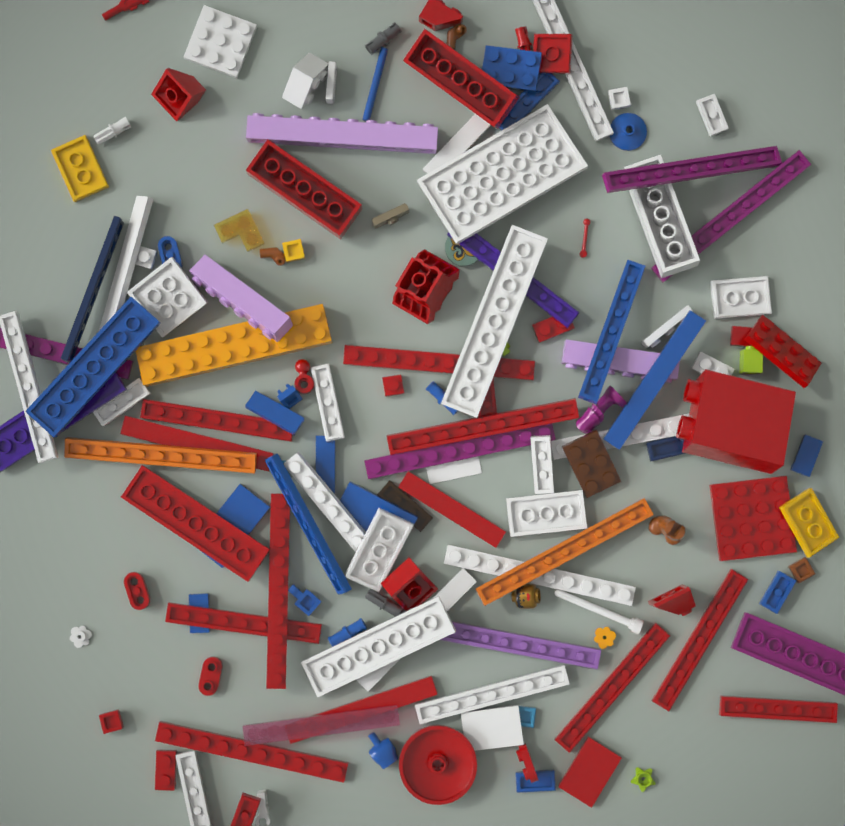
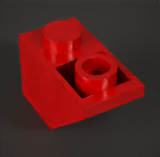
(439, 16)

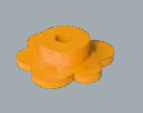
(608, 641)

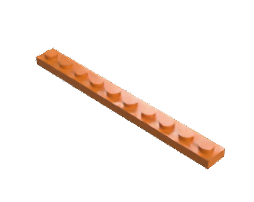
(160, 455)
(564, 552)

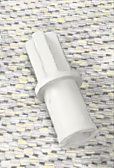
(113, 130)

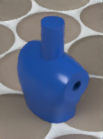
(383, 751)

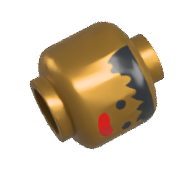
(526, 596)

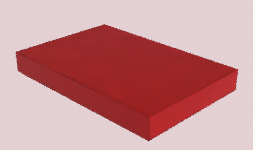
(589, 772)

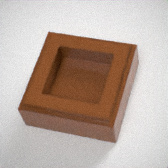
(801, 570)

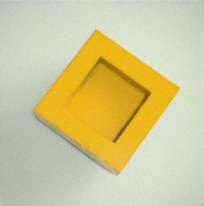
(293, 250)

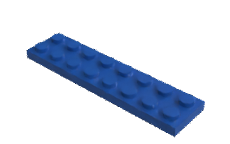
(92, 367)

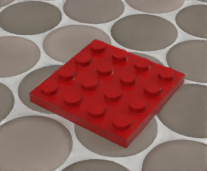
(750, 518)

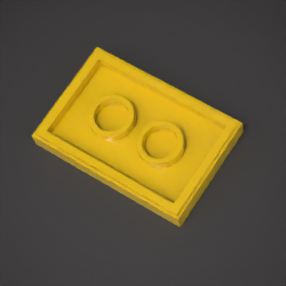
(80, 168)
(809, 522)

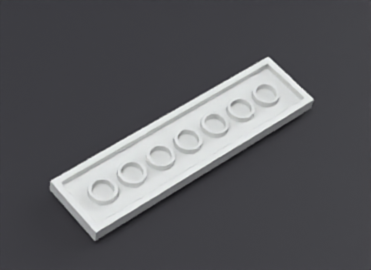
(378, 646)

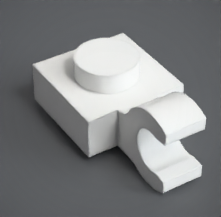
(263, 807)

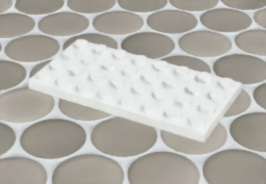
(502, 174)

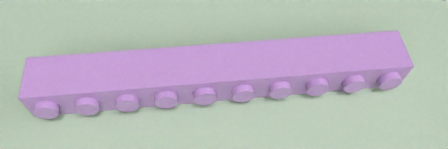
(342, 134)

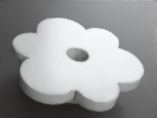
(85, 636)

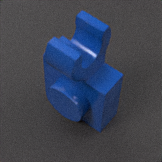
(305, 601)

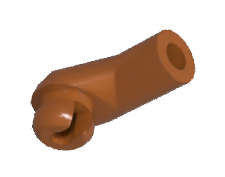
(454, 34)
(276, 254)

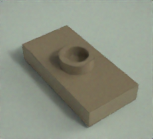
(390, 216)

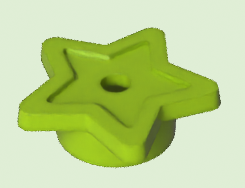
(643, 784)

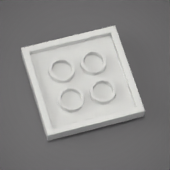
(220, 41)
(168, 296)

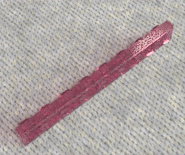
(321, 725)

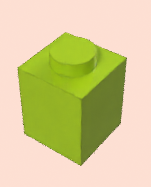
(750, 361)

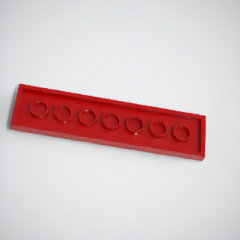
(195, 523)

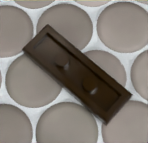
(398, 497)

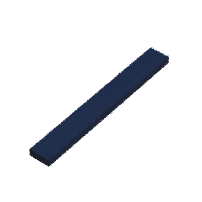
(92, 290)

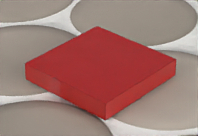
(555, 51)

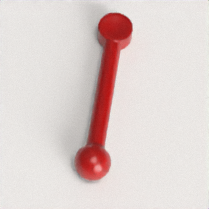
(583, 253)

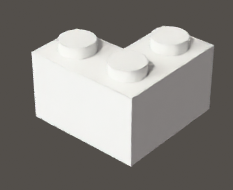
(304, 80)

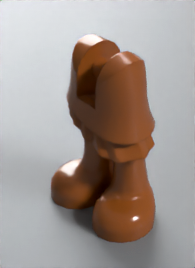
(672, 530)

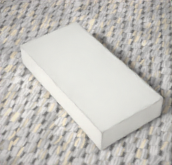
(331, 82)

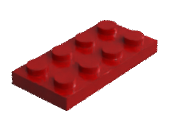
(783, 351)

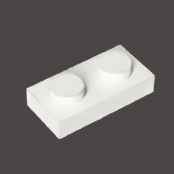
(712, 115)
(707, 362)

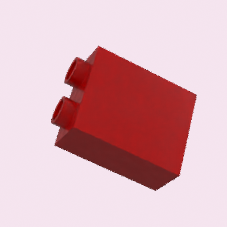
(737, 421)

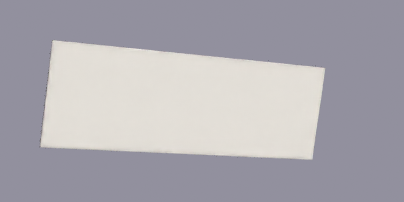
(453, 470)

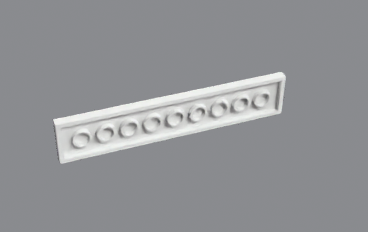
(494, 321)

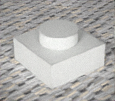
(619, 98)
(146, 257)

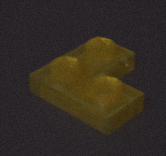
(242, 225)

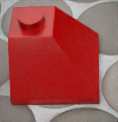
(178, 92)
(675, 601)

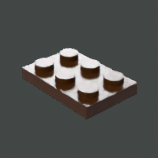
(591, 463)

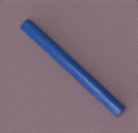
(375, 84)

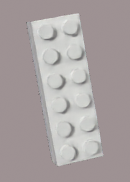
(664, 225)

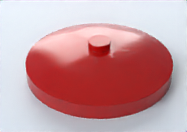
(438, 764)

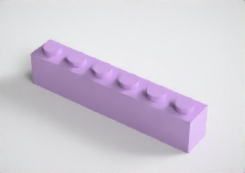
(241, 298)
(625, 361)

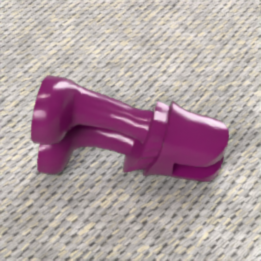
(594, 415)

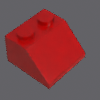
(409, 585)

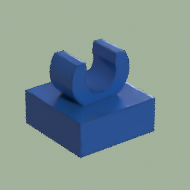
(289, 397)

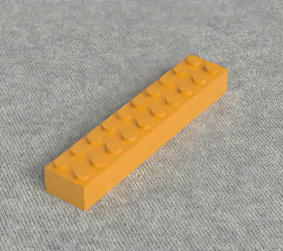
(229, 347)

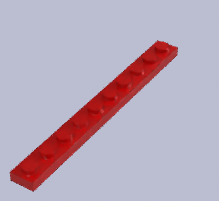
(428, 361)
(482, 426)
(278, 592)
(258, 753)

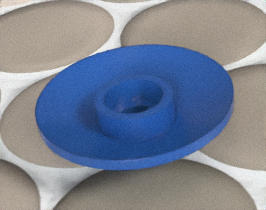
(626, 140)

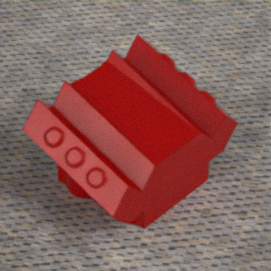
(424, 285)

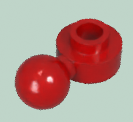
(302, 367)

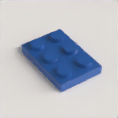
(513, 67)

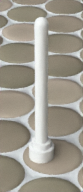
(633, 624)

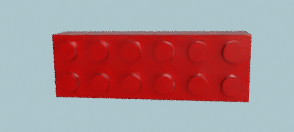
(461, 78)
(304, 189)

